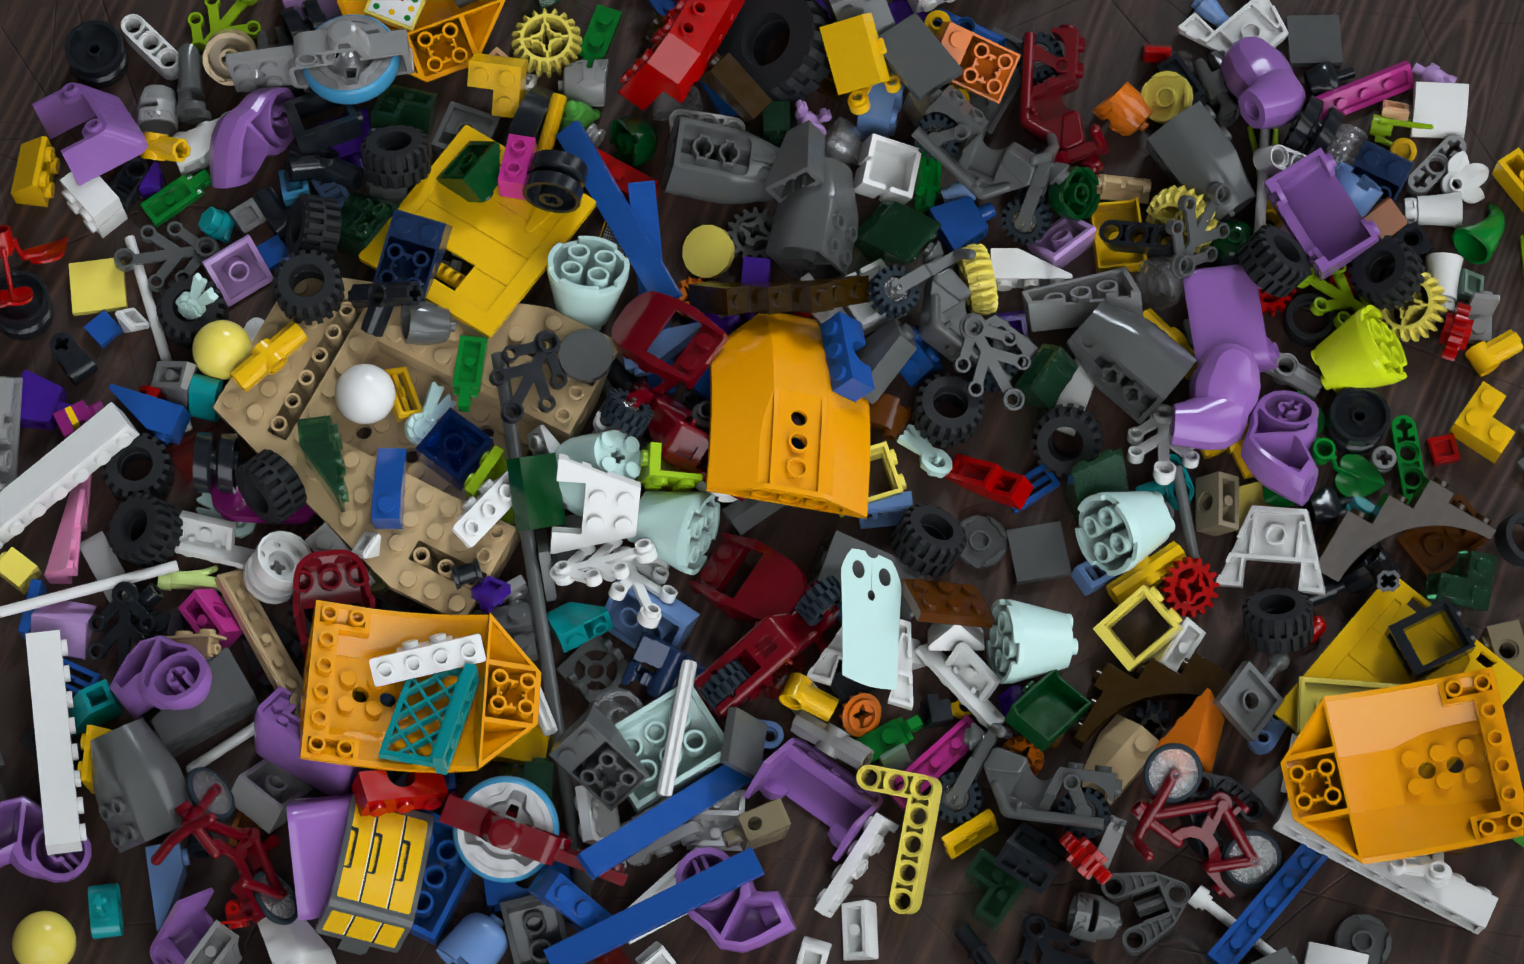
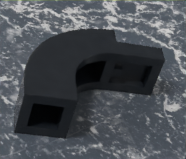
(531, 113)

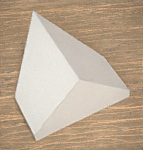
(947, 636)

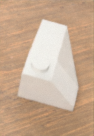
(294, 943)

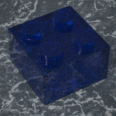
(454, 448)

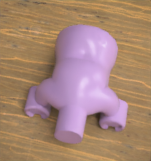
(1432, 74)
(803, 114)

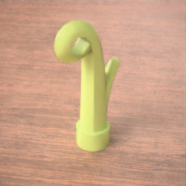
(190, 580)

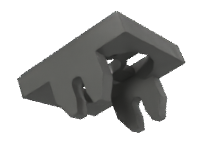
(567, 668)

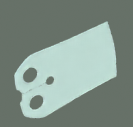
(870, 626)

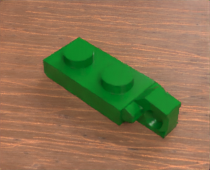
(600, 34)
(927, 182)
(175, 197)
(469, 370)
(891, 735)

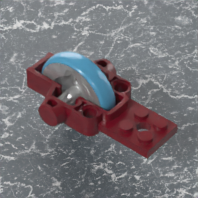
(507, 843)

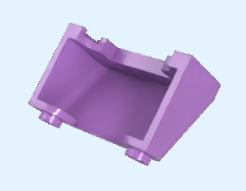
(1320, 213)
(1228, 309)
(278, 742)
(315, 844)

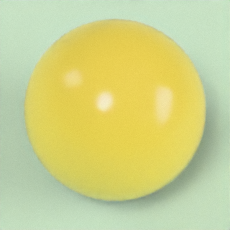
(220, 348)
(44, 939)

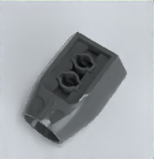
(1198, 154)
(716, 163)
(817, 226)
(1129, 359)
(136, 784)

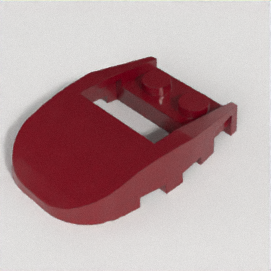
(643, 322)
(328, 577)
(769, 590)

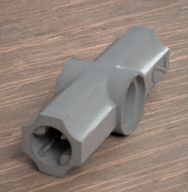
(1299, 378)
(831, 740)

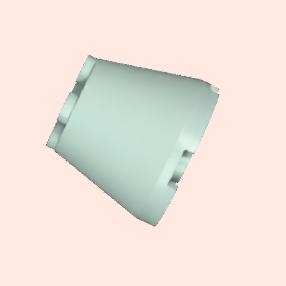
(587, 279)
(605, 451)
(679, 526)
(1122, 528)
(1028, 641)

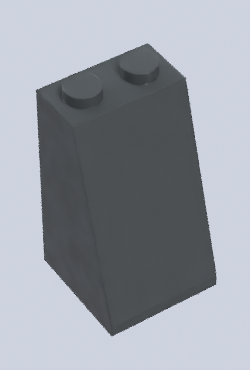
(832, 554)
(225, 705)

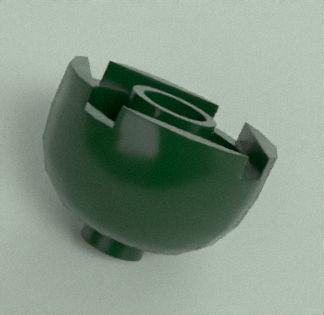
(633, 139)
(1075, 195)
(1229, 247)

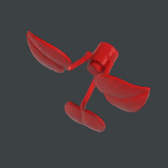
(36, 255)

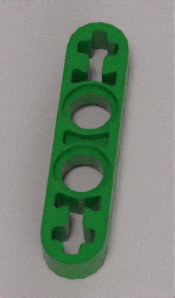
(1403, 466)

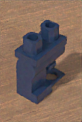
(663, 657)

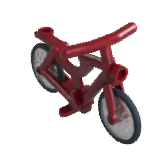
(1174, 775)
(264, 894)

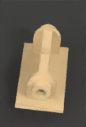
(1123, 188)
(205, 642)

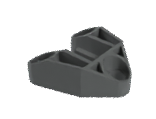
(1139, 884)

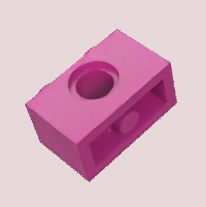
(515, 165)
(208, 611)

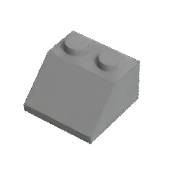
(265, 792)

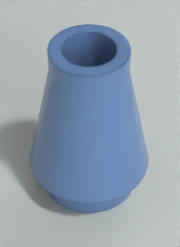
(1210, 11)

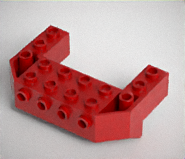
(679, 50)

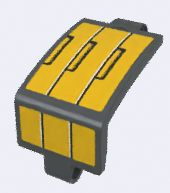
(377, 880)

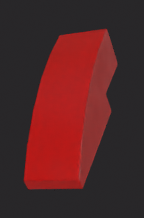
(990, 481)

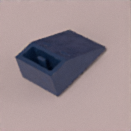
(1384, 168)
(412, 250)

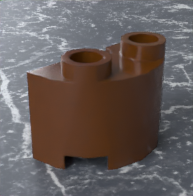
(889, 416)

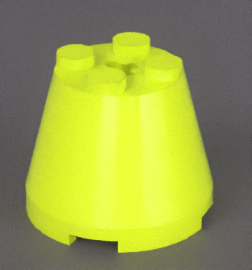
(1361, 353)

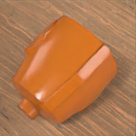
(1125, 110)

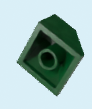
(473, 171)

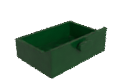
(535, 492)
(1047, 710)

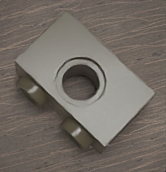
(1217, 503)
(1508, 637)

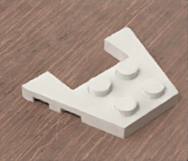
(1254, 19)
(608, 507)
(1278, 537)
(825, 667)

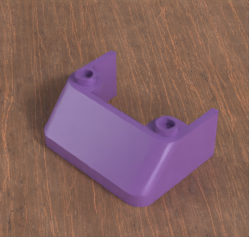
(106, 141)
(819, 788)
(182, 929)

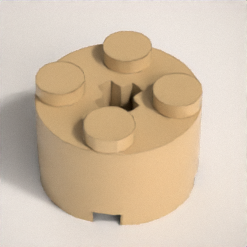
(217, 48)

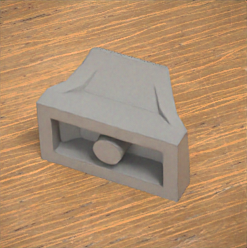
(174, 380)
(216, 947)

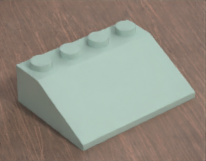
(647, 736)

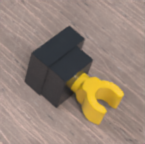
(939, 712)

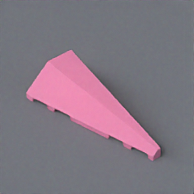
(66, 548)

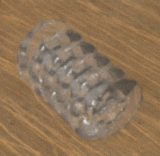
(1346, 143)

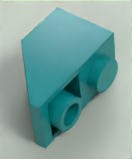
(578, 623)
(94, 706)

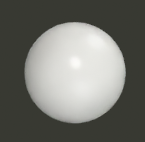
(365, 394)

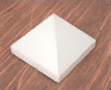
(131, 320)
(368, 545)

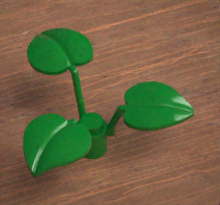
(1355, 475)

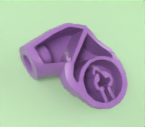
(1263, 83)
(248, 136)
(1220, 400)
(1278, 444)
(161, 677)
(25, 848)
(740, 918)

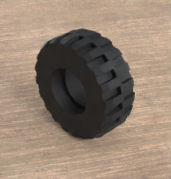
(805, 57)

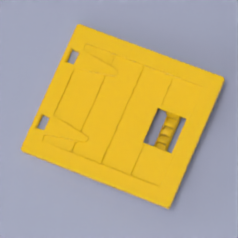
(500, 238)
(1366, 655)

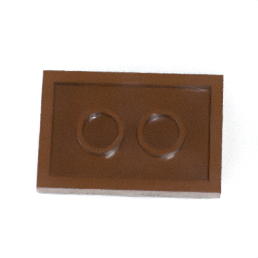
(1437, 547)
(946, 603)

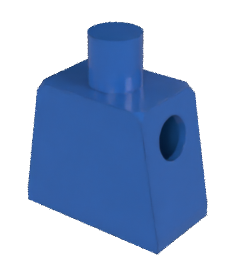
(962, 222)

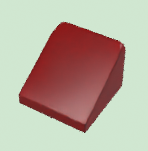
(1155, 53)

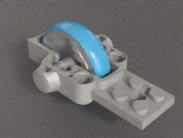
(364, 69)

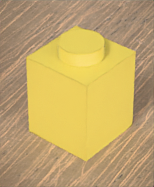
(18, 570)

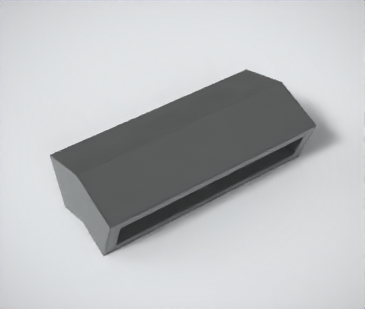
(748, 513)

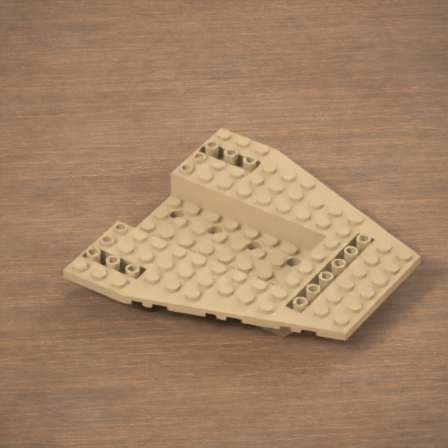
(420, 555)

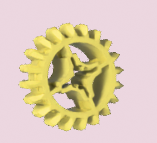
(524, 42)
(1165, 207)
(981, 281)
(1409, 325)

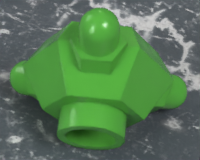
(578, 111)

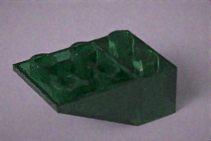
(362, 221)
(895, 233)
(321, 449)
(1100, 475)

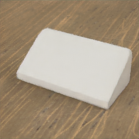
(1181, 645)
(859, 930)

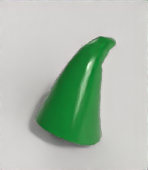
(1480, 240)

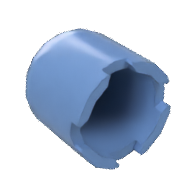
(1361, 191)
(475, 941)

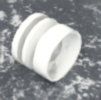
(272, 566)

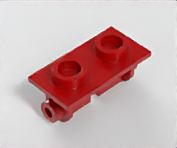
(234, 915)

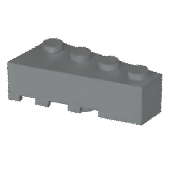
(1072, 301)
(9, 427)

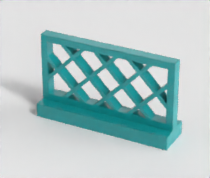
(451, 725)

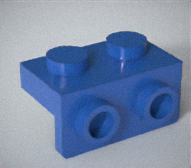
(922, 362)

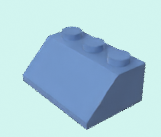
(673, 627)

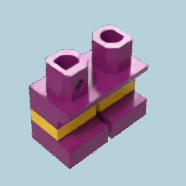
(75, 416)

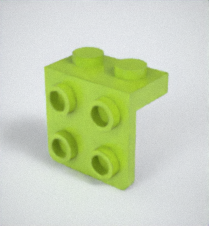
(492, 467)
(654, 478)

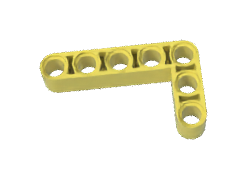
(910, 830)

